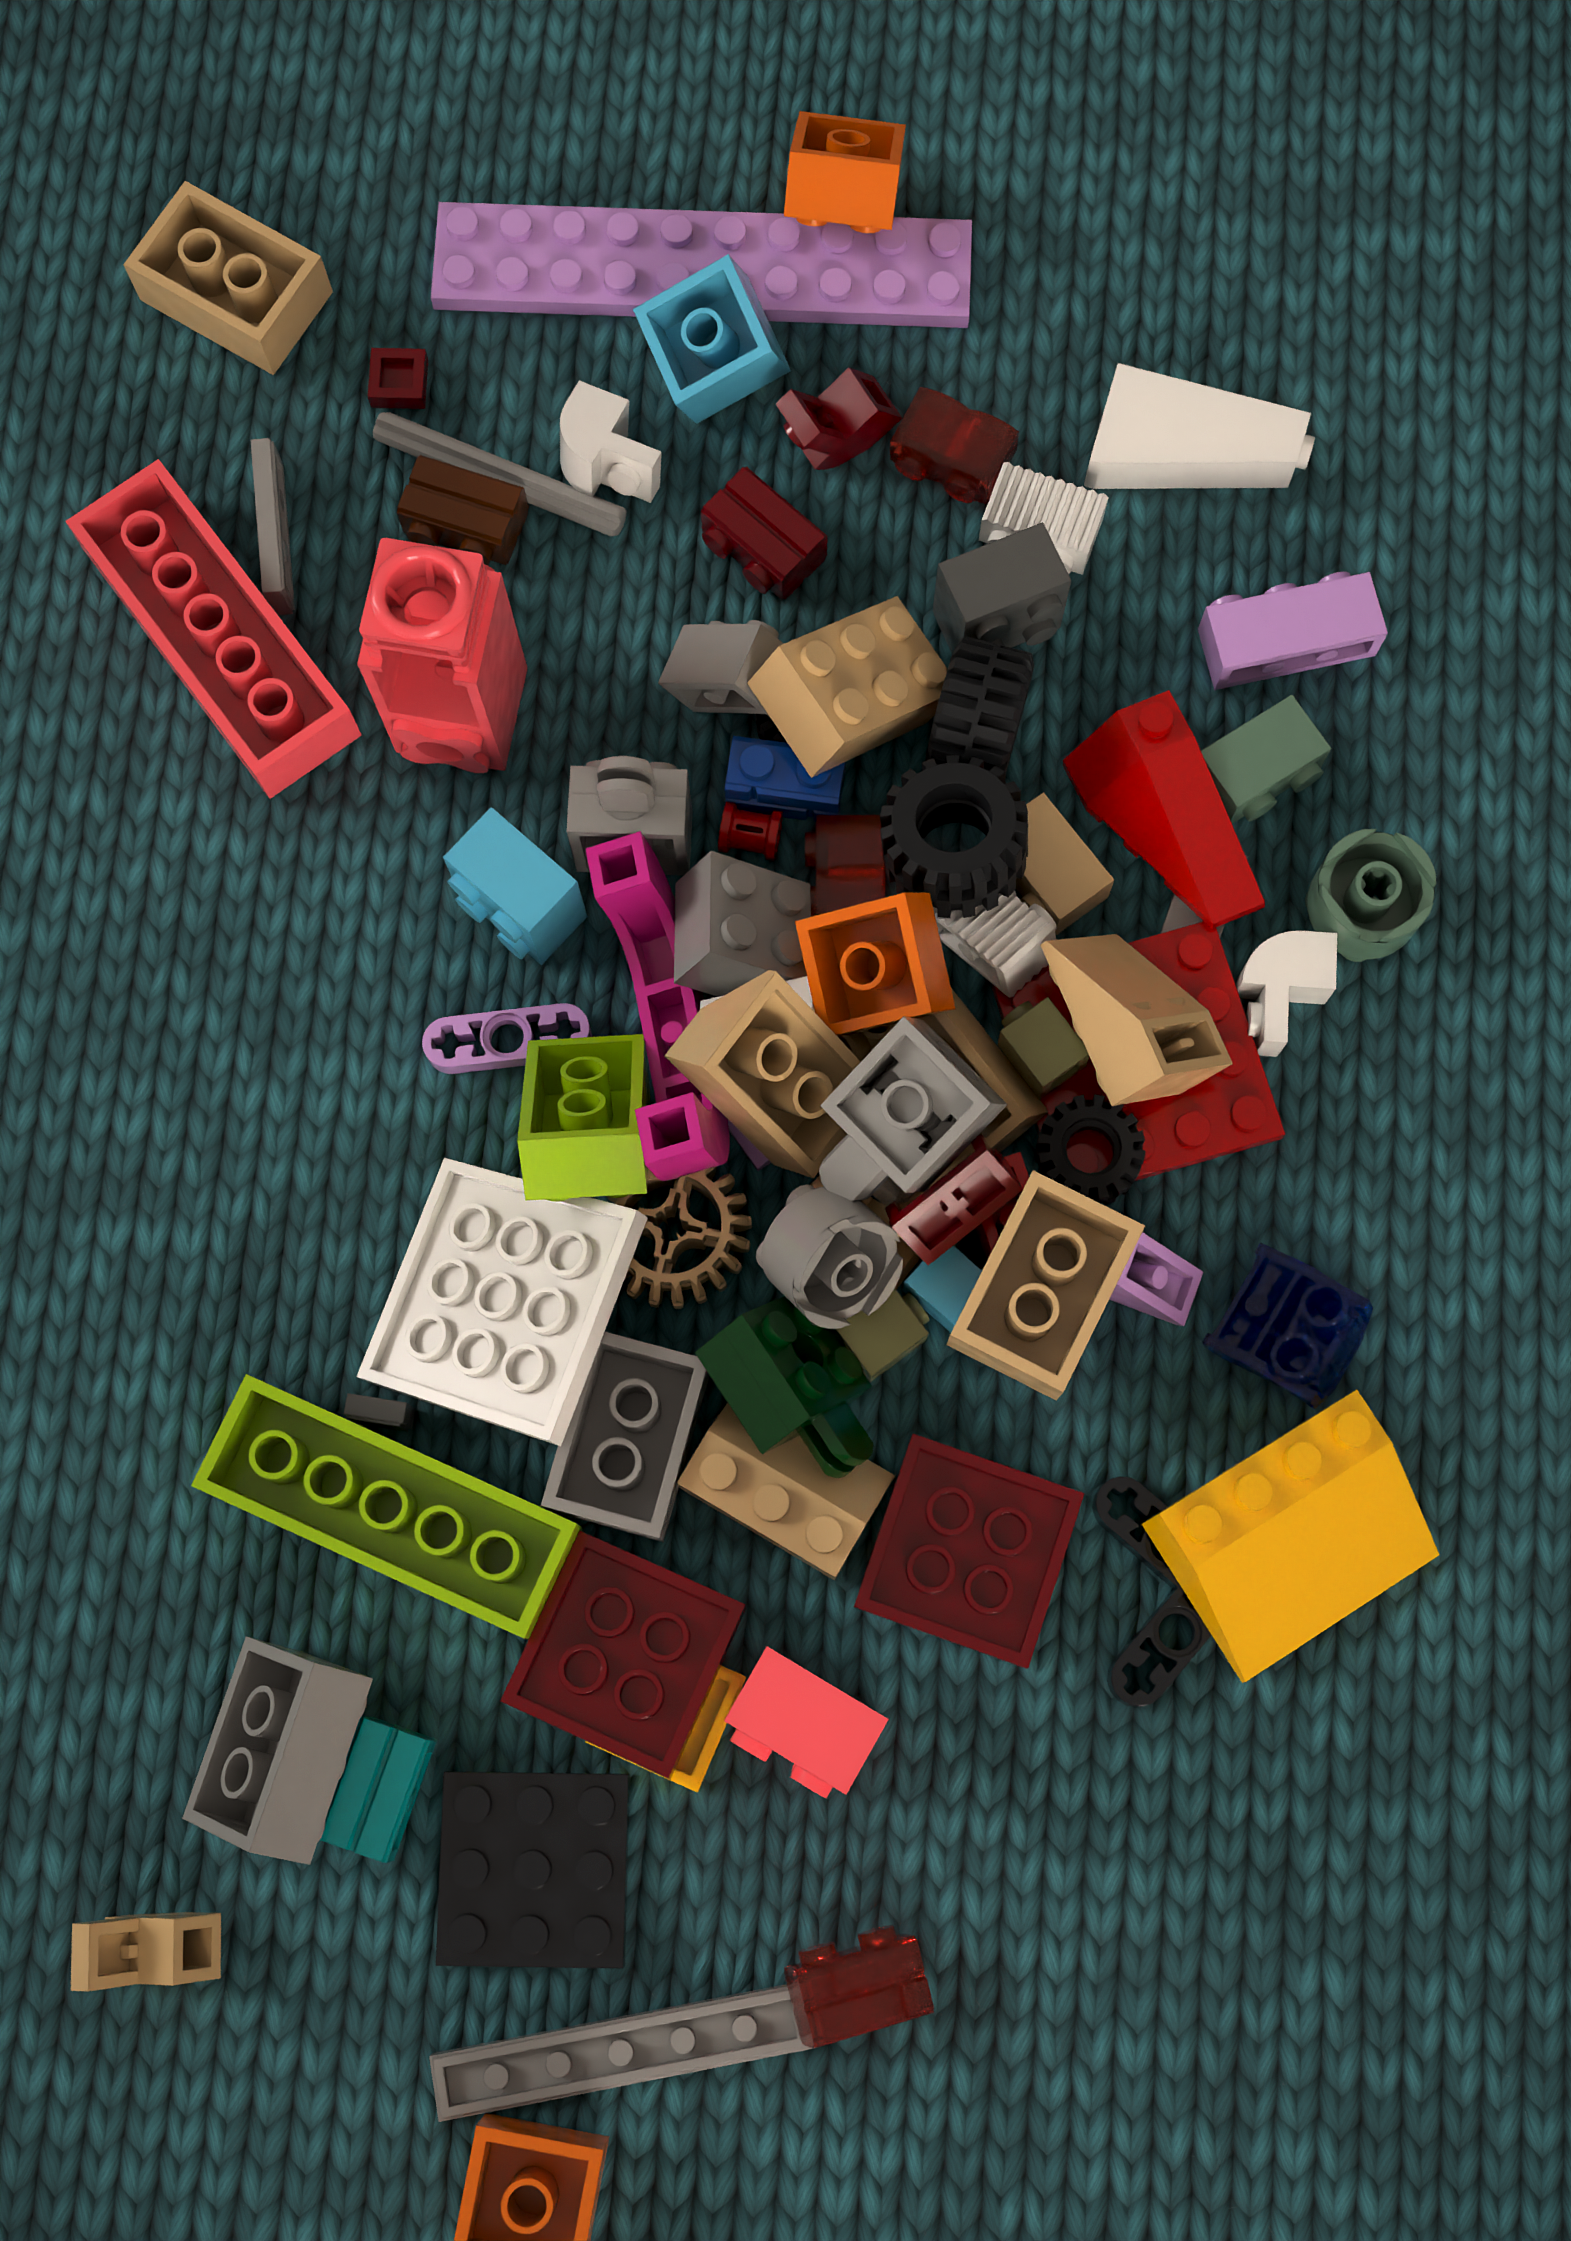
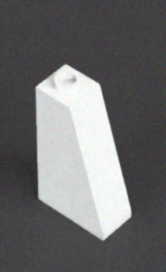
(1193, 436)

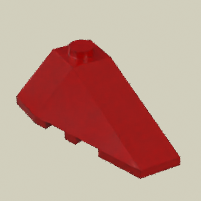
(1159, 796)

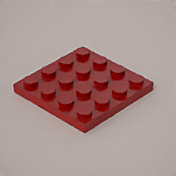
(1206, 1121)

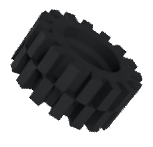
(1099, 1117)

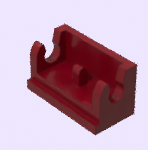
(955, 1202)

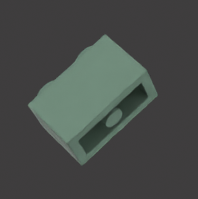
(1266, 759)

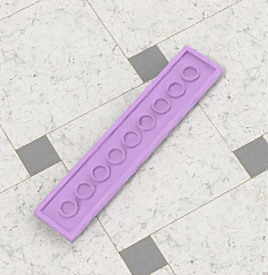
(625, 256)

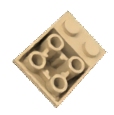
(1134, 1020)

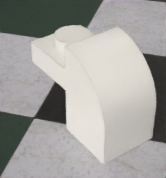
(597, 446)
(1281, 971)

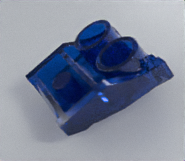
(1292, 1326)

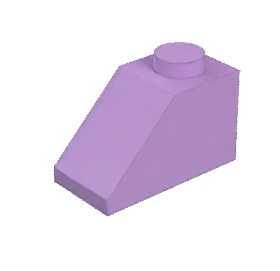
(1158, 1282)

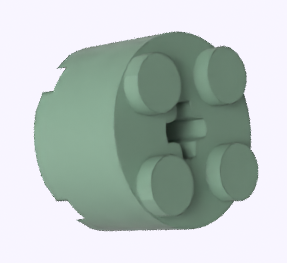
(1365, 864)

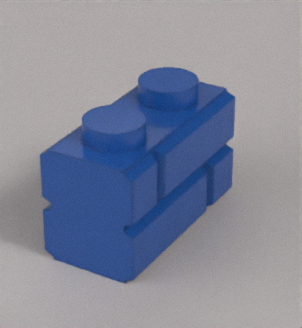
(770, 778)

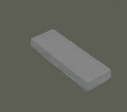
(272, 526)

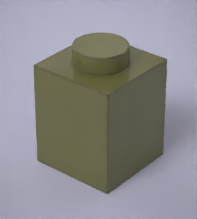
(1042, 1046)
(886, 1333)

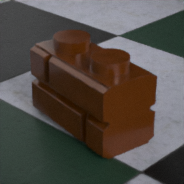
(462, 510)

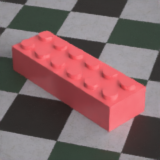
(214, 628)
(804, 1722)

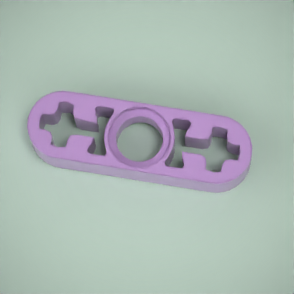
(462, 1026)

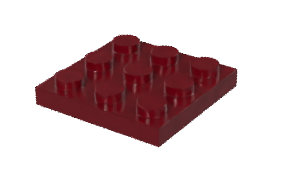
(969, 1551)
(624, 1654)

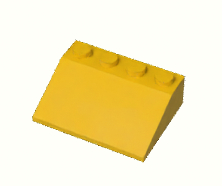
(1295, 1535)

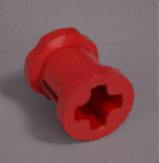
(733, 837)

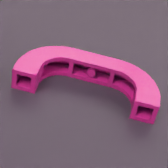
(683, 1127)

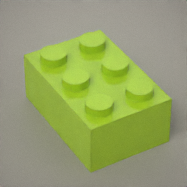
(581, 1118)

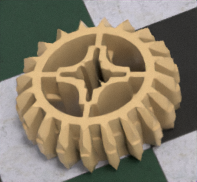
(696, 1237)

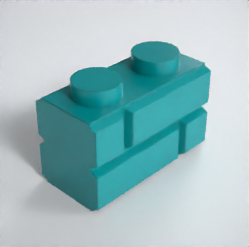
(377, 1789)

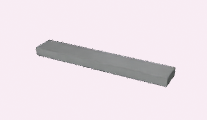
(614, 2052)

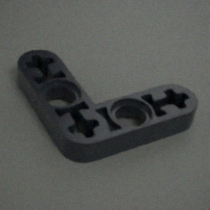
(1175, 1603)

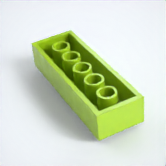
(387, 1506)

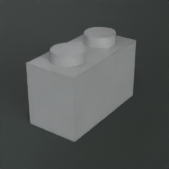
(715, 663)

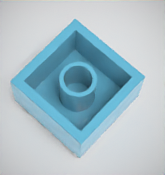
(711, 339)
(514, 887)

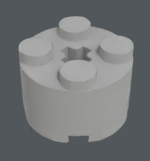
(830, 1256)

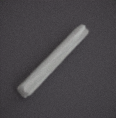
(539, 489)

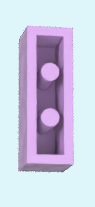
(1291, 629)

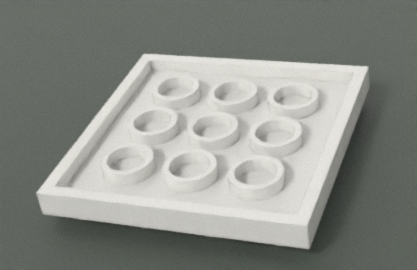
(502, 1301)

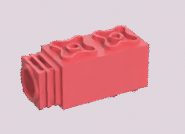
(442, 655)

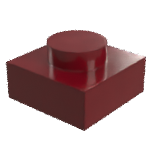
(398, 378)

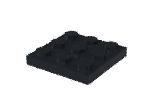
(533, 1869)

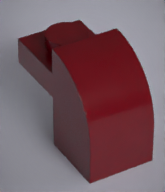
(840, 420)

